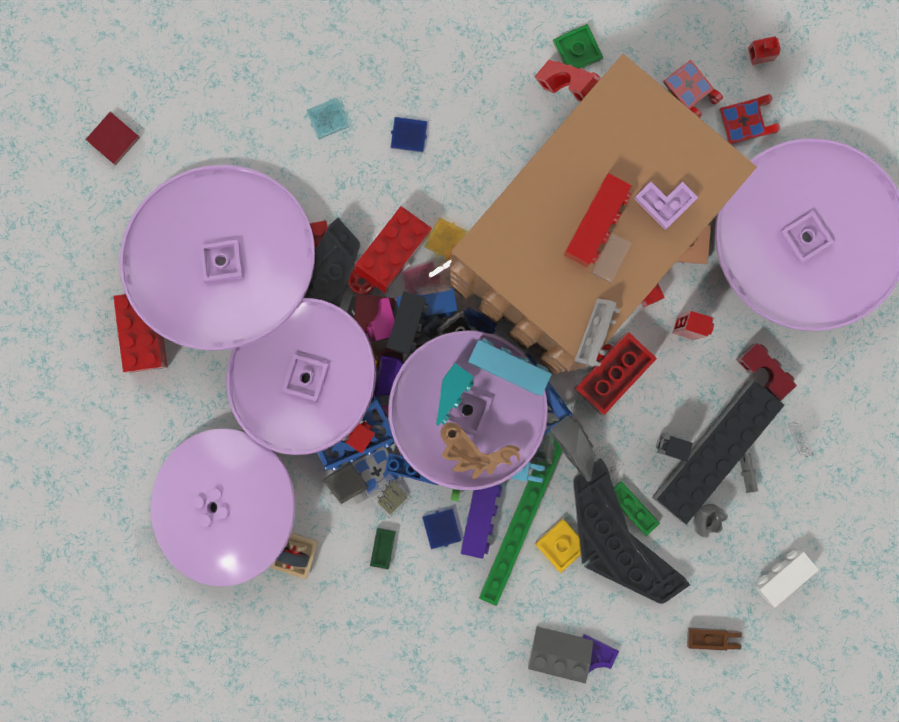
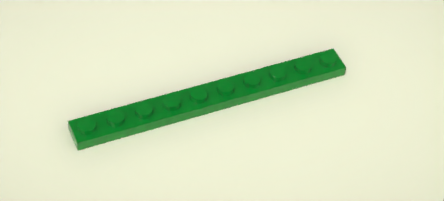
(517, 531)

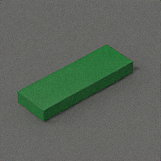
(635, 509)

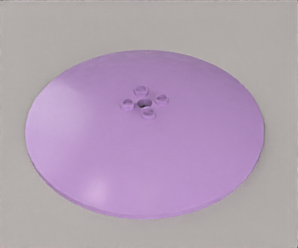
(192, 223)
(852, 225)

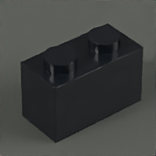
(674, 447)

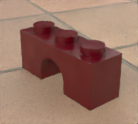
(779, 382)

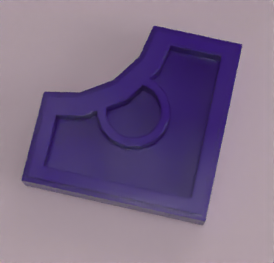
(602, 654)

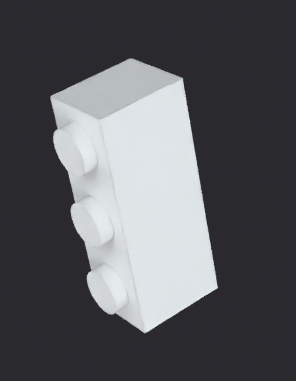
(785, 577)

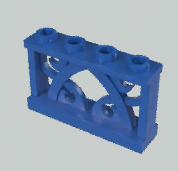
(353, 454)

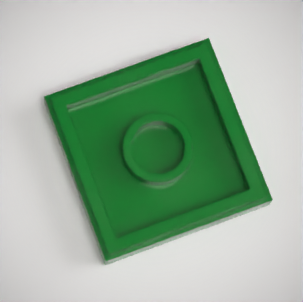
(578, 47)

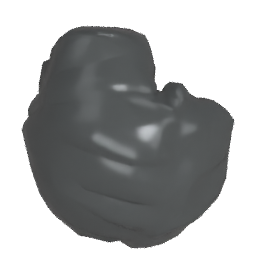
(709, 520)

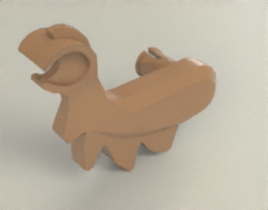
(464, 450)

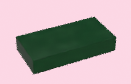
(382, 548)

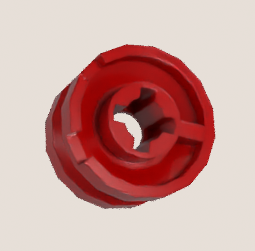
(356, 287)

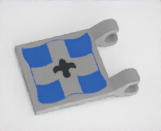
(372, 470)

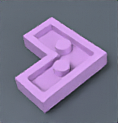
(662, 208)

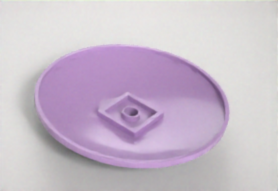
(269, 389)
(499, 418)
(252, 507)

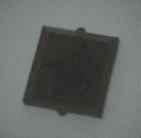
(345, 483)

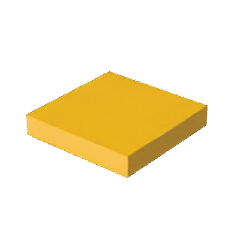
(560, 545)

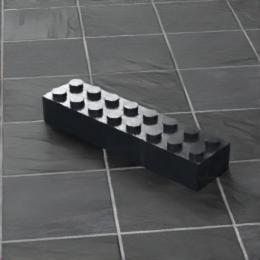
(718, 451)

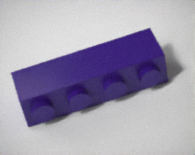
(479, 521)

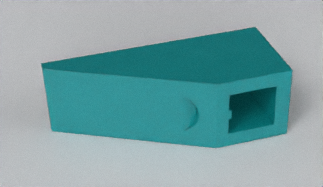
(453, 385)

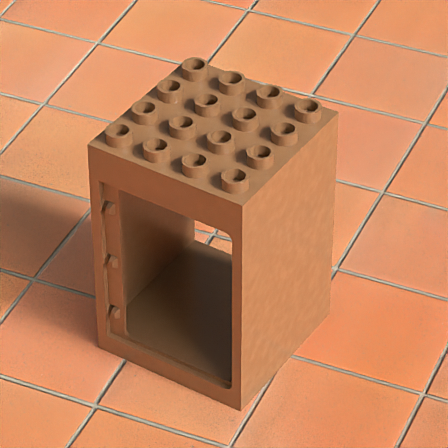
(519, 243)

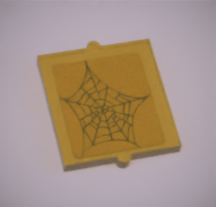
(444, 237)

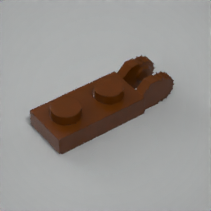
(712, 639)

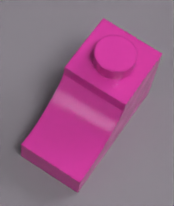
(382, 325)

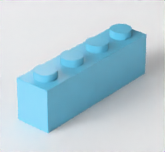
(509, 368)

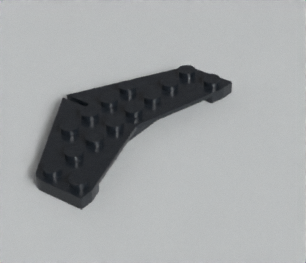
(333, 264)
(620, 554)

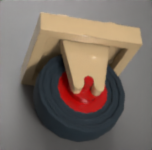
(296, 556)

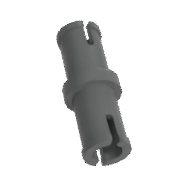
(748, 473)

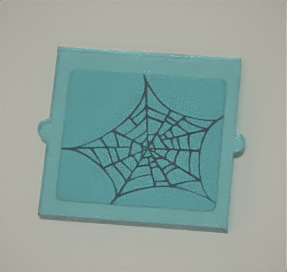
(327, 118)

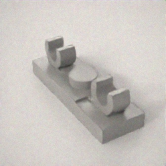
(596, 332)

